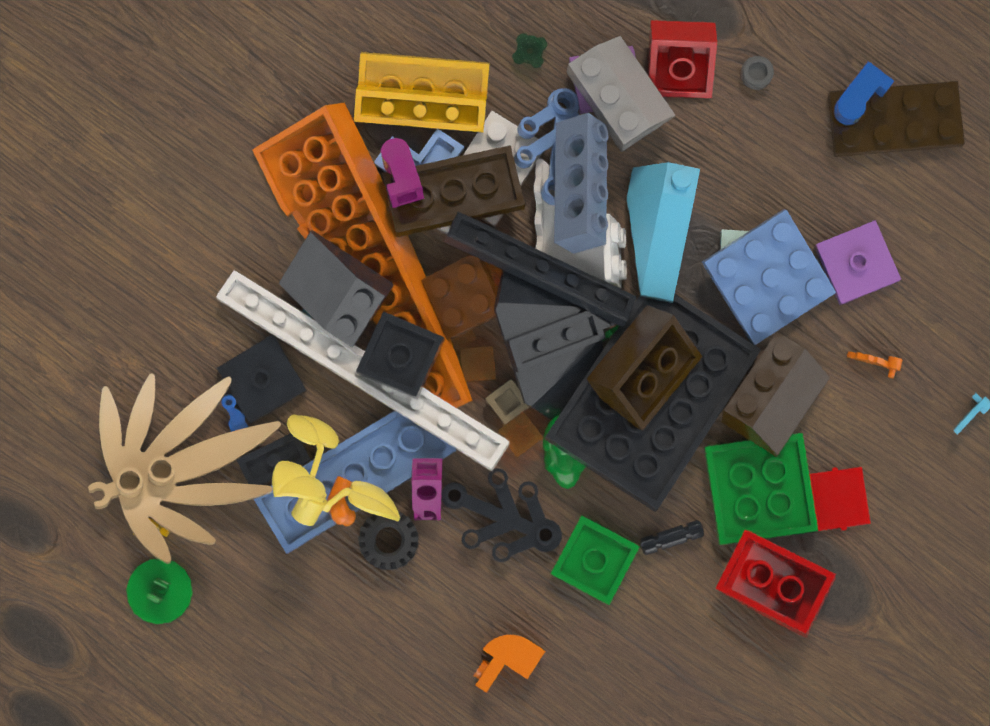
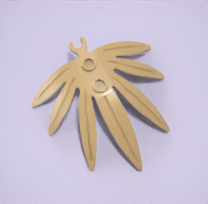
(149, 477)

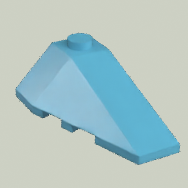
(660, 214)

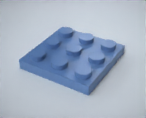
(769, 277)

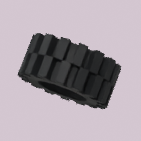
(383, 560)

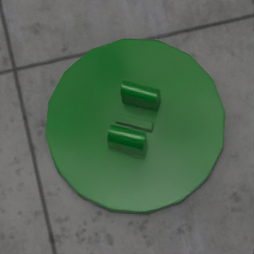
(159, 591)

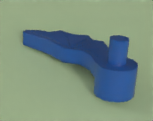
(237, 418)

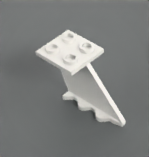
(601, 261)

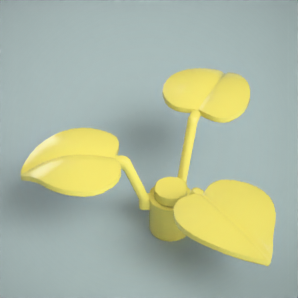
(295, 481)

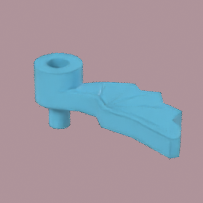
(982, 405)

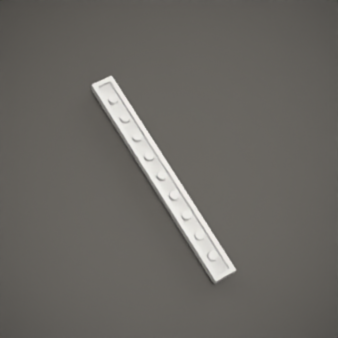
(318, 344)

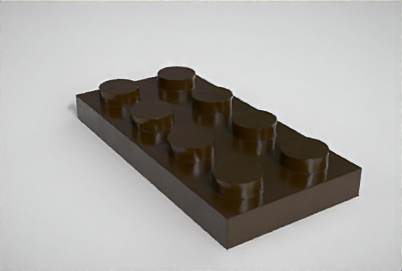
(902, 121)
(473, 184)

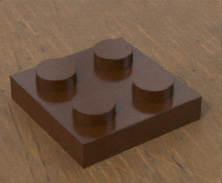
(462, 295)

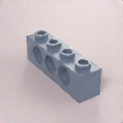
(581, 183)

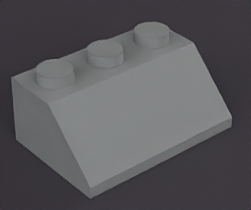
(619, 92)

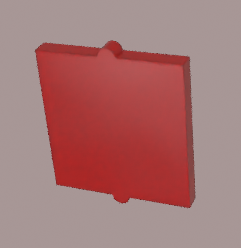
(840, 498)

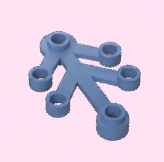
(552, 111)

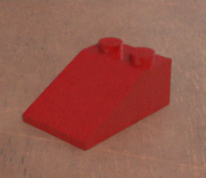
(776, 583)

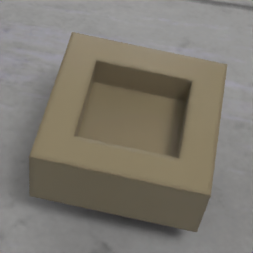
(507, 402)

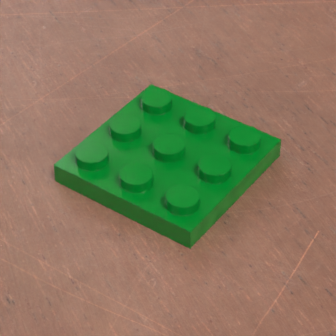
(760, 490)

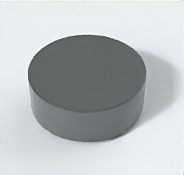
(757, 72)

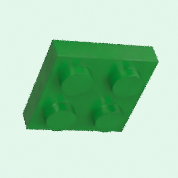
(595, 560)

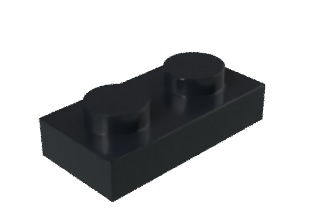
(259, 465)

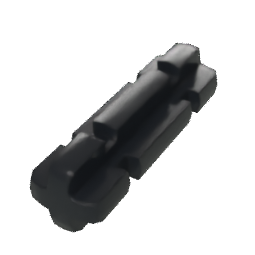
(671, 537)

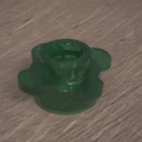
(528, 41)

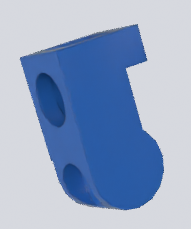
(853, 101)

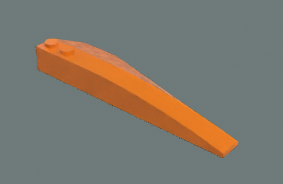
(333, 187)

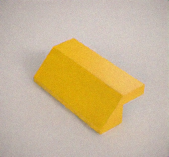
(421, 92)

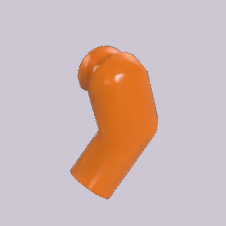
(340, 511)

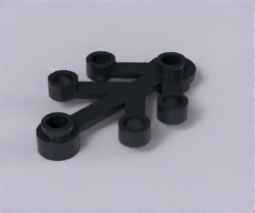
(506, 518)

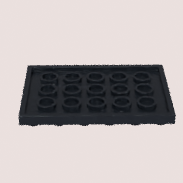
(652, 459)

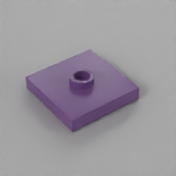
(857, 262)

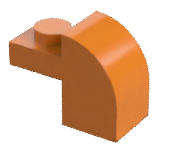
(511, 651)

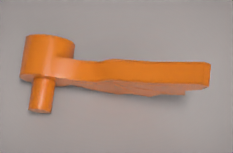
(893, 363)

